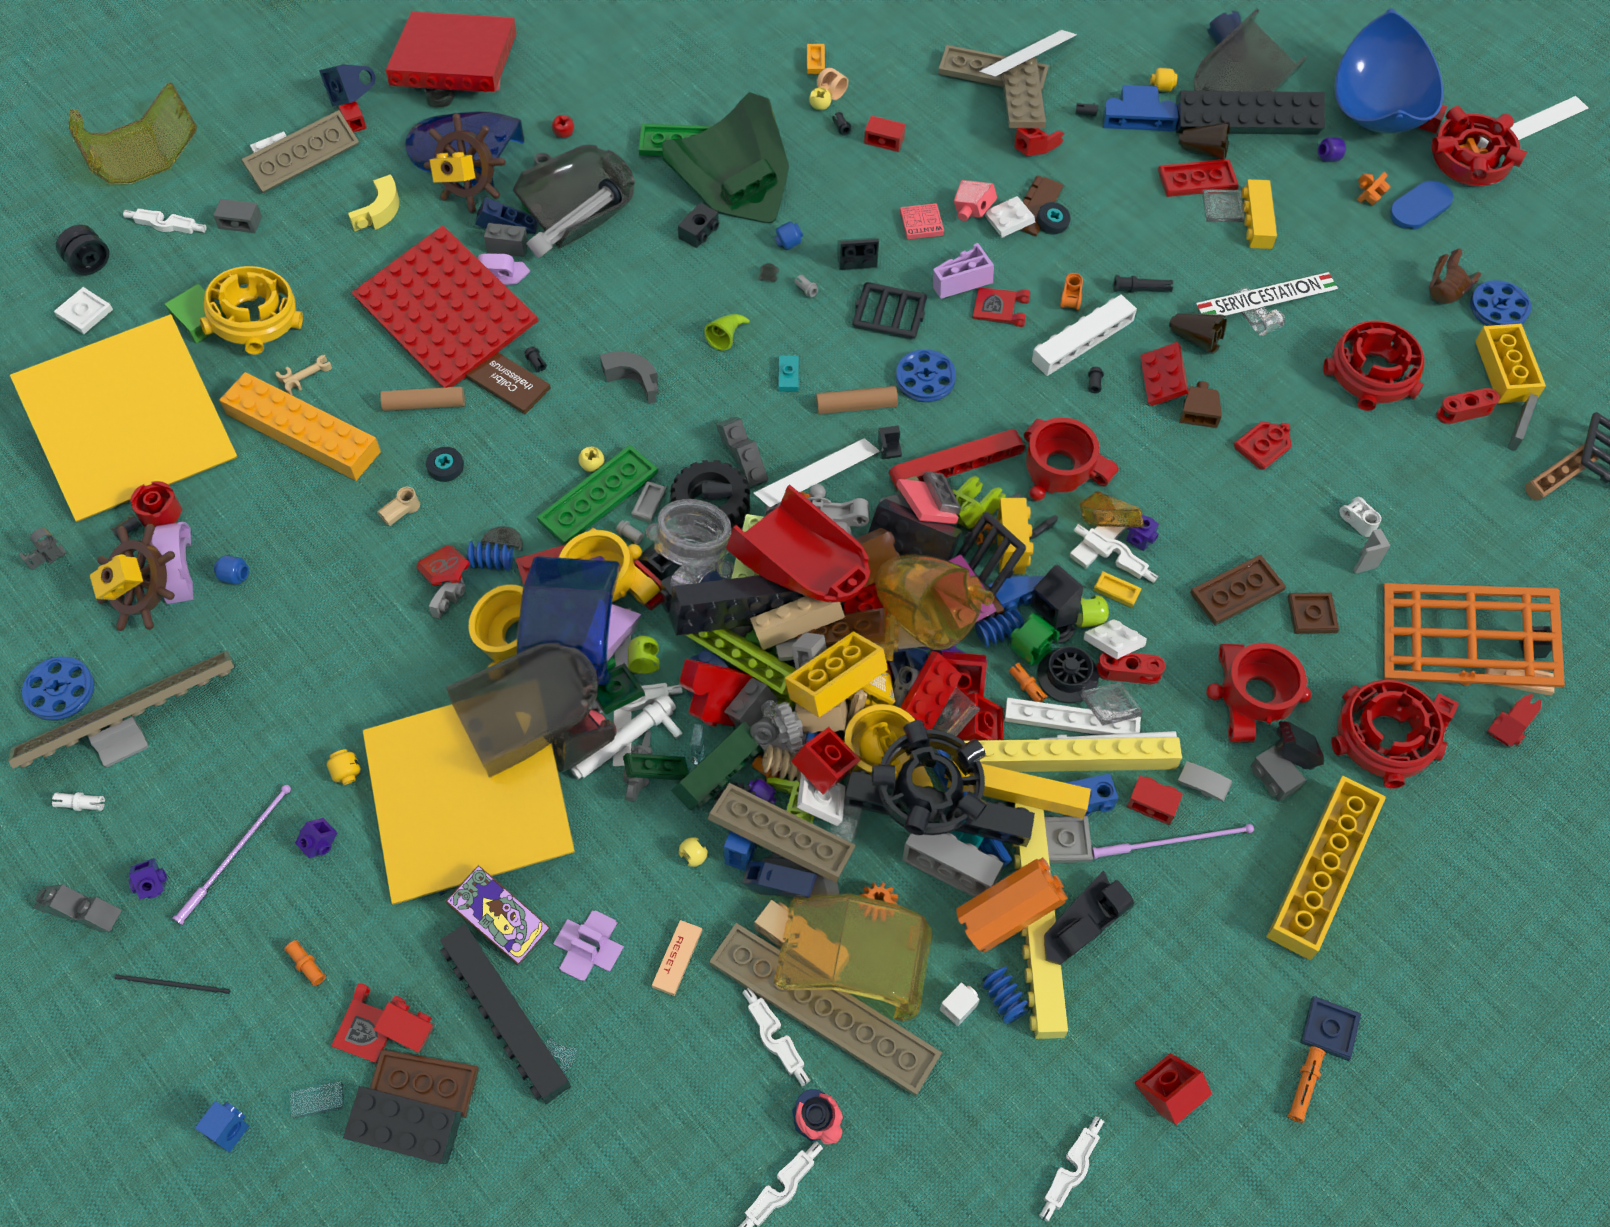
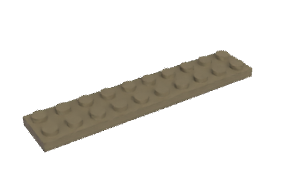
(113, 713)
(829, 1013)

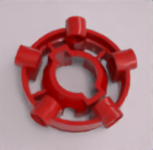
(1480, 167)
(1379, 384)
(1403, 704)

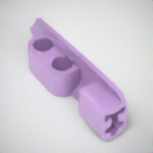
(504, 267)

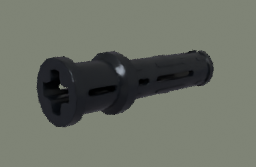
(1133, 283)

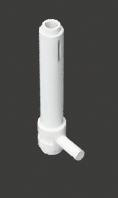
(651, 716)

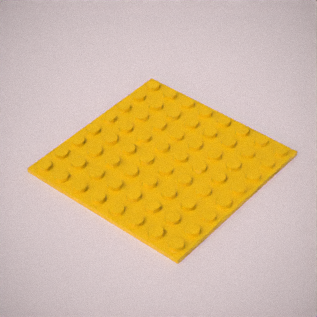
(123, 416)
(446, 814)

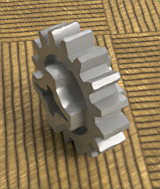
(788, 727)

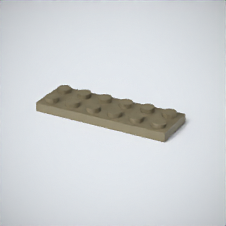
(967, 63)
(1024, 96)
(300, 151)
(782, 832)

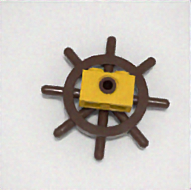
(462, 165)
(127, 575)

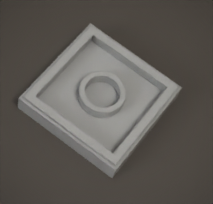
(1068, 839)

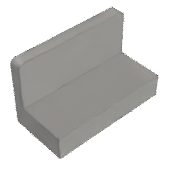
(1372, 552)
(119, 742)

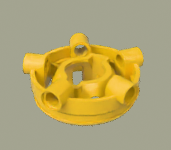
(238, 326)

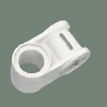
(1361, 516)

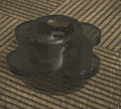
(768, 272)

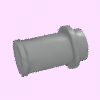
(809, 288)
(624, 528)

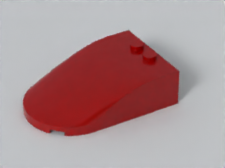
(803, 551)

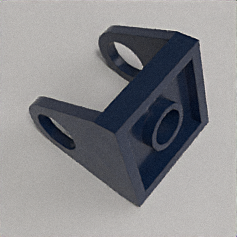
(344, 84)

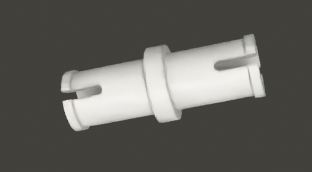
(78, 801)

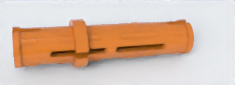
(1314, 1058)

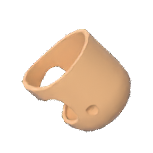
(833, 81)

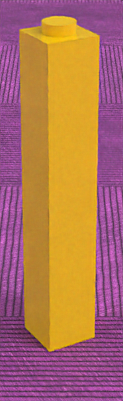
(1033, 791)

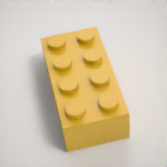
(1509, 362)
(836, 674)

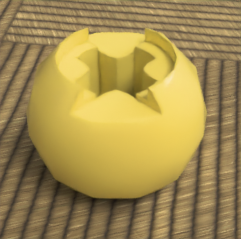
(820, 98)
(585, 459)
(693, 851)

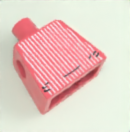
(974, 199)

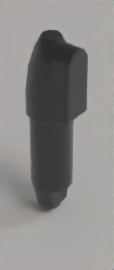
(1046, 525)

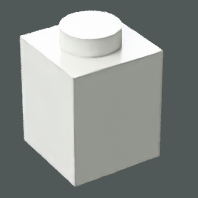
(960, 1003)

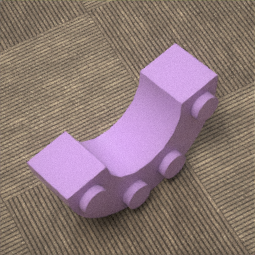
(175, 538)

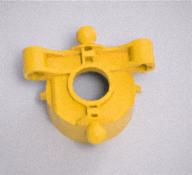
(613, 548)
(491, 620)
(896, 720)

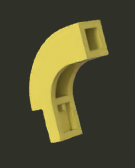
(381, 210)

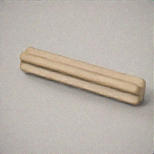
(857, 704)

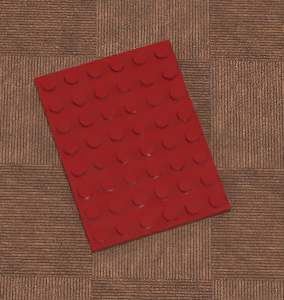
(445, 307)

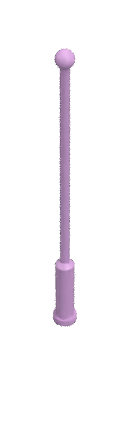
(1126, 848)
(201, 892)

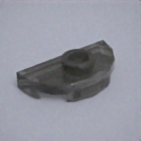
(502, 536)

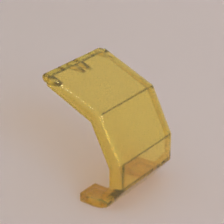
(138, 147)
(856, 949)

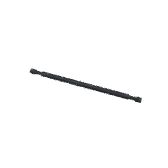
(173, 984)

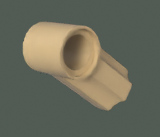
(400, 506)

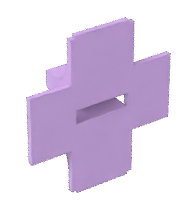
(583, 956)

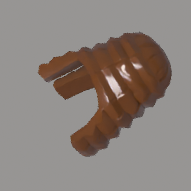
(1456, 280)

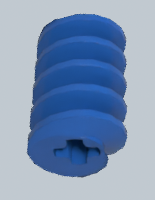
(491, 557)
(998, 627)
(1004, 995)

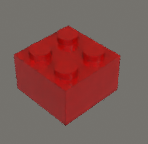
(825, 760)

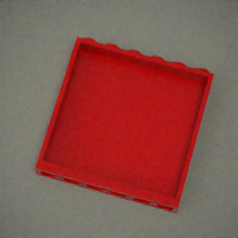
(452, 51)

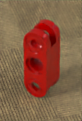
(1468, 405)
(1147, 668)

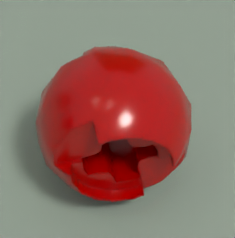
(563, 126)

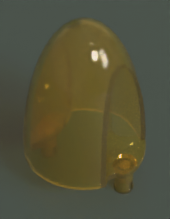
(931, 598)

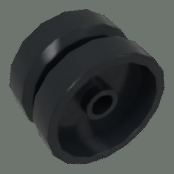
(82, 249)

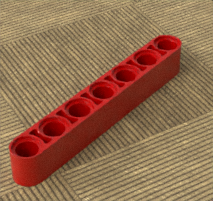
(962, 457)

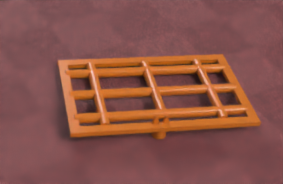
(1472, 635)

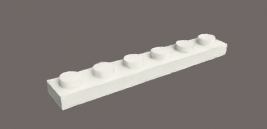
(1064, 718)

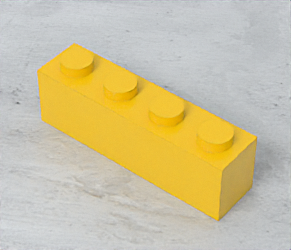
(1259, 214)

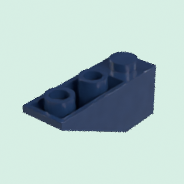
(498, 213)
(778, 880)

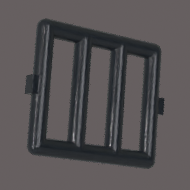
(894, 329)
(1590, 448)
(1009, 538)

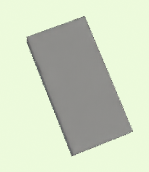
(648, 502)

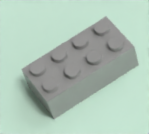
(953, 862)

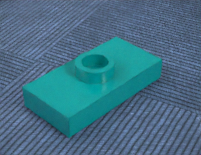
(788, 373)

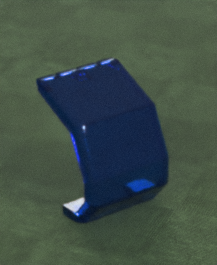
(569, 605)

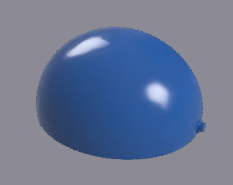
(1389, 77)

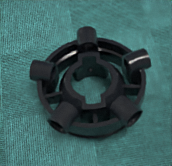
(919, 745)

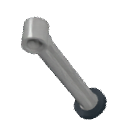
(607, 193)

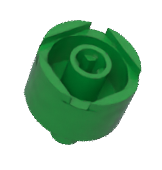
(1033, 639)

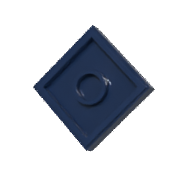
(1331, 1028)

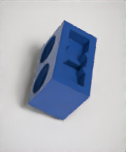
(1099, 784)
(738, 851)

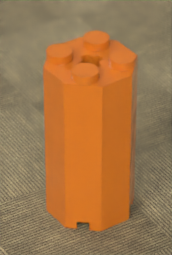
(1011, 905)

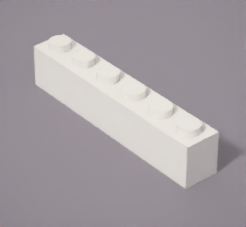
(1083, 335)

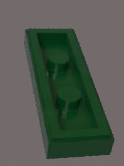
(655, 766)

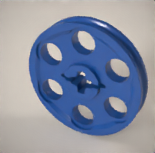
(1498, 297)
(921, 382)
(49, 685)

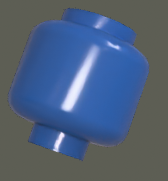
(788, 235)
(231, 569)

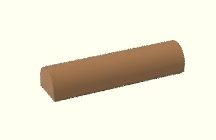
(422, 398)
(856, 400)
(1557, 474)

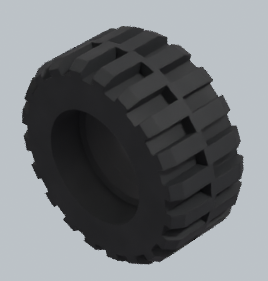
(689, 486)

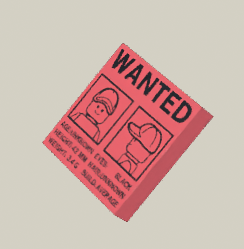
(921, 221)

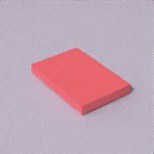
(922, 502)

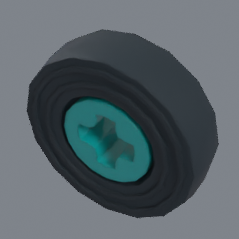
(1053, 225)
(450, 470)

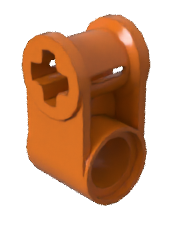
(1072, 291)

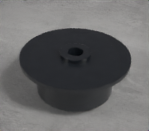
(1067, 673)

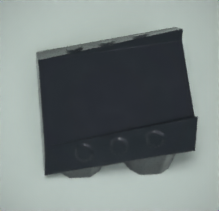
(1298, 746)

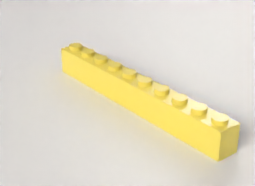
(1083, 754)
(1045, 977)

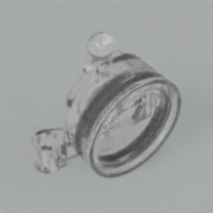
(694, 522)

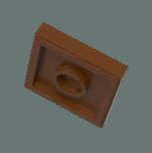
(1313, 613)

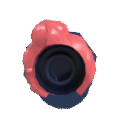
(818, 1117)

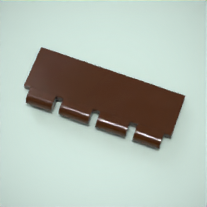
(1041, 192)

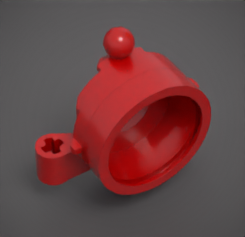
(1067, 438)
(1265, 663)

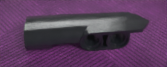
(1086, 918)

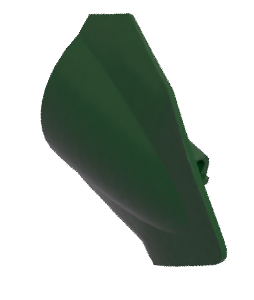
(736, 163)

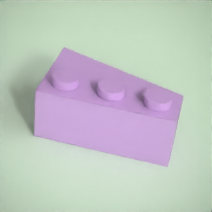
(964, 273)
(622, 624)

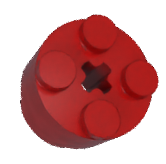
(156, 504)

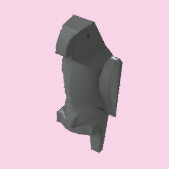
(637, 784)

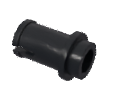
(1087, 109)
(844, 126)
(532, 354)
(1095, 375)
(130, 525)

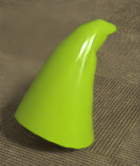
(721, 331)

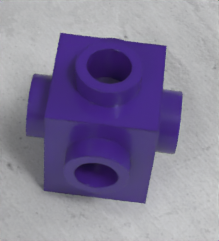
(1143, 536)
(316, 838)
(147, 879)

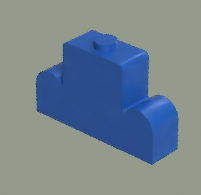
(1140, 110)

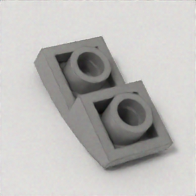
(448, 592)
(1205, 780)

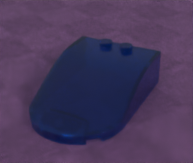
(502, 129)

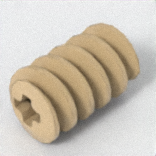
(780, 761)

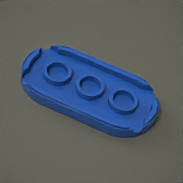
(1421, 204)

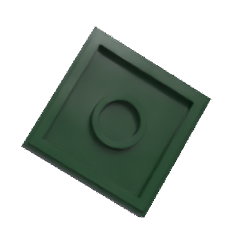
(619, 691)

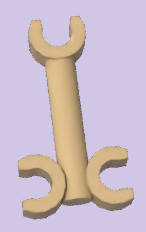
(292, 380)

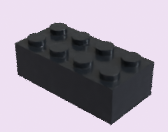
(914, 535)
(403, 1125)

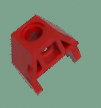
(1035, 141)
(1510, 727)

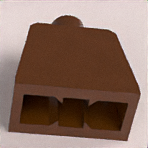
(1202, 406)

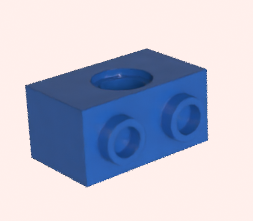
(223, 1125)

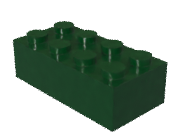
(716, 766)

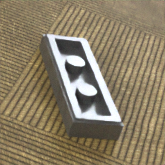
(1523, 421)
(941, 492)

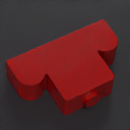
(713, 690)

